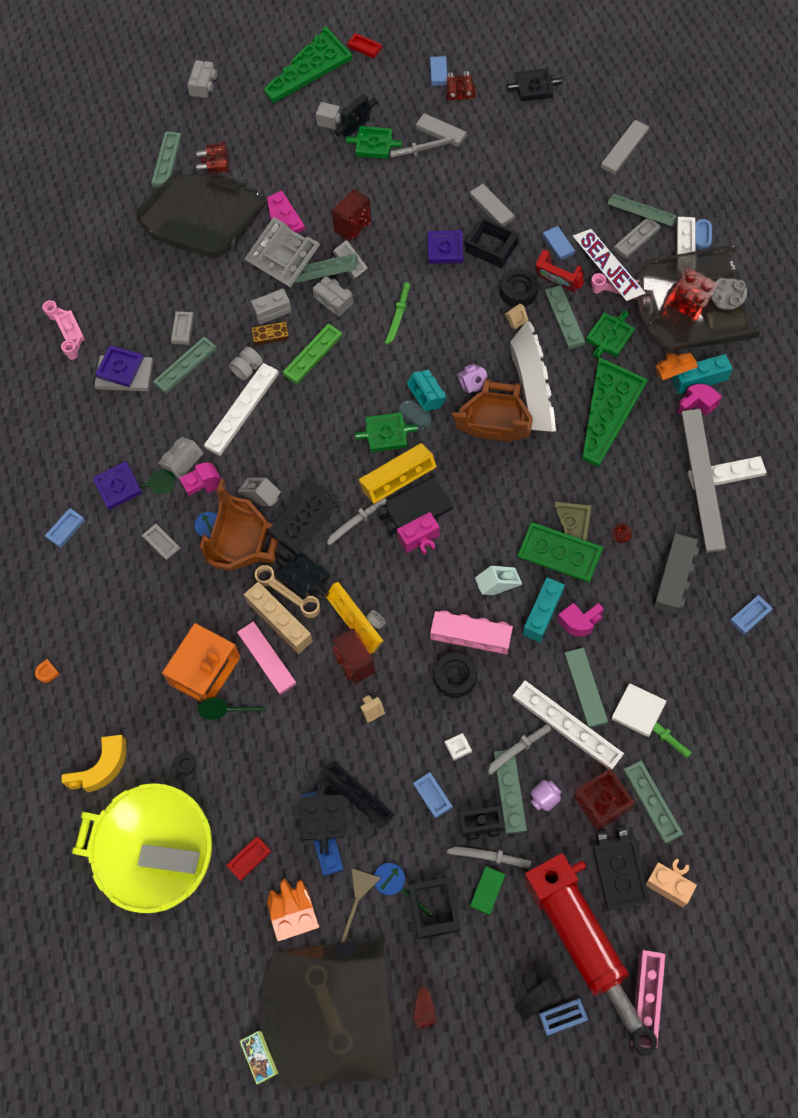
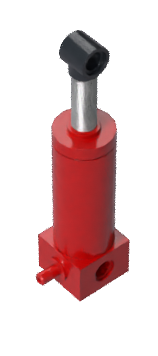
(585, 940)

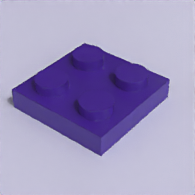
(445, 246)
(119, 366)
(117, 485)

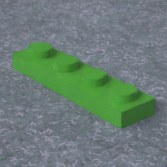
(312, 354)

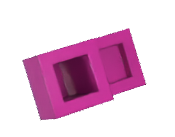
(701, 397)
(203, 477)
(578, 623)

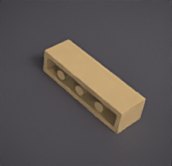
(278, 618)

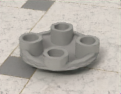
(729, 293)

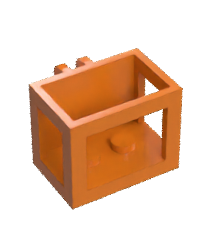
(199, 662)

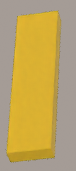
(354, 617)

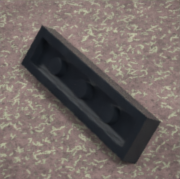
(357, 794)

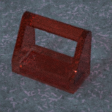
(424, 1012)

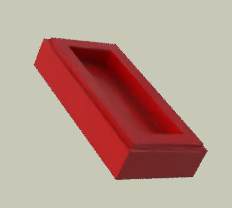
(364, 45)
(248, 858)

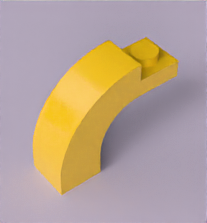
(104, 771)

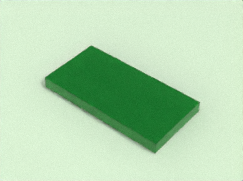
(560, 552)

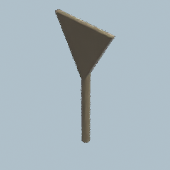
(362, 884)

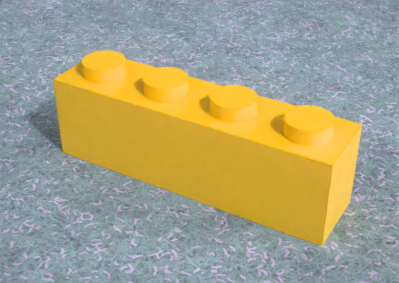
(397, 473)

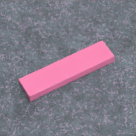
(266, 658)

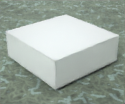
(458, 746)

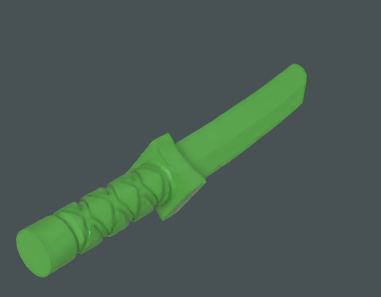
(400, 308)
(665, 735)

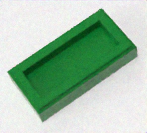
(487, 890)

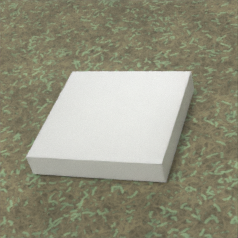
(639, 710)

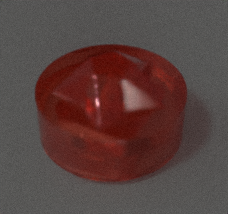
(622, 533)

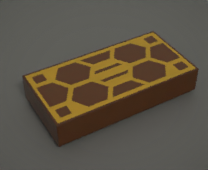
(270, 333)

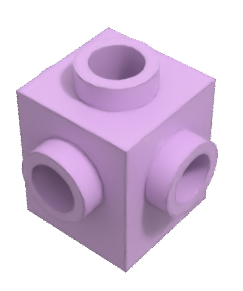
(472, 378)

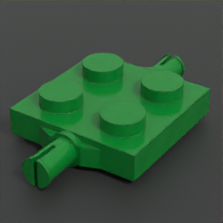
(373, 142)
(610, 334)
(386, 432)

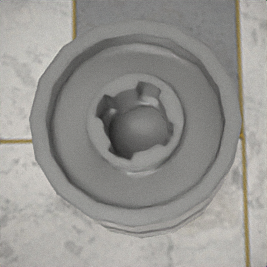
(245, 363)

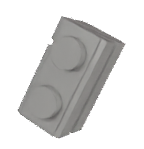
(202, 79)
(333, 296)
(271, 306)

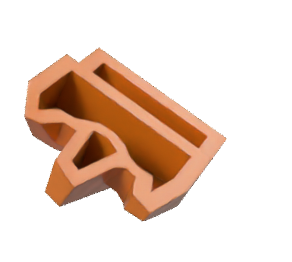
(675, 365)
(291, 910)

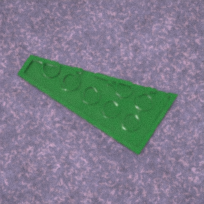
(308, 65)
(612, 401)

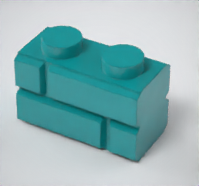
(426, 390)

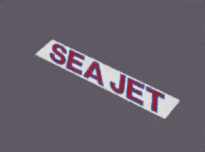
(609, 265)

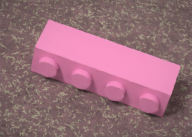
(471, 632)
(649, 992)

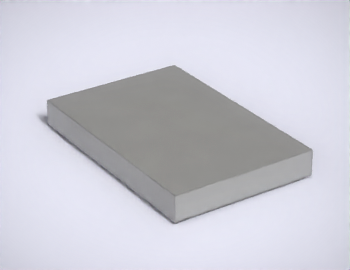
(140, 383)

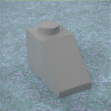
(260, 491)

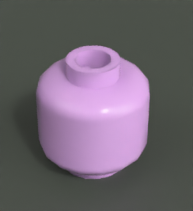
(545, 795)

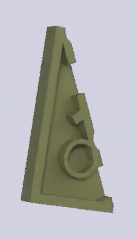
(574, 519)

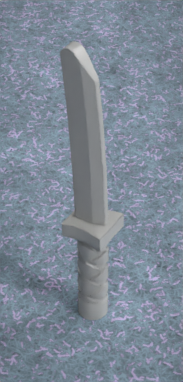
(414, 149)
(362, 515)
(524, 743)
(492, 856)

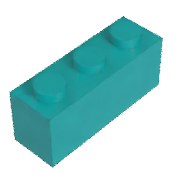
(707, 373)
(543, 610)

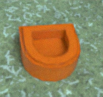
(46, 672)

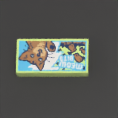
(258, 1057)

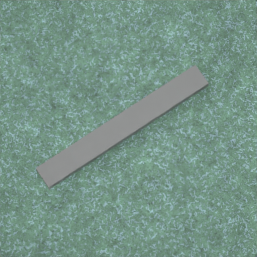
(703, 481)

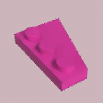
(283, 211)

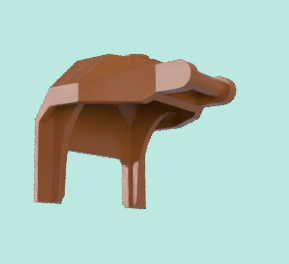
(495, 414)
(237, 534)

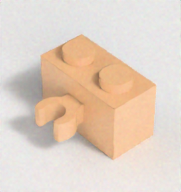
(671, 883)

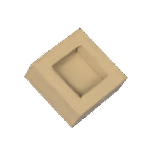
(516, 316)
(372, 708)

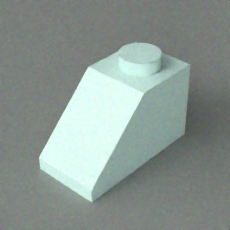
(497, 580)

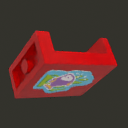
(557, 275)

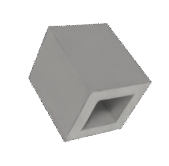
(328, 115)

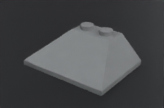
(282, 252)

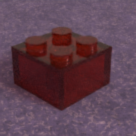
(351, 215)
(691, 293)
(354, 656)
(604, 799)

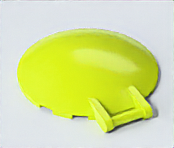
(152, 817)

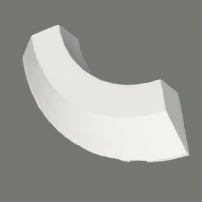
(532, 376)

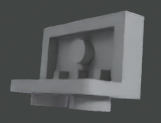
(181, 457)

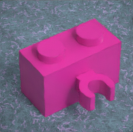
(419, 533)

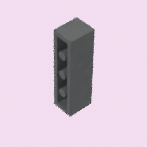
(675, 574)

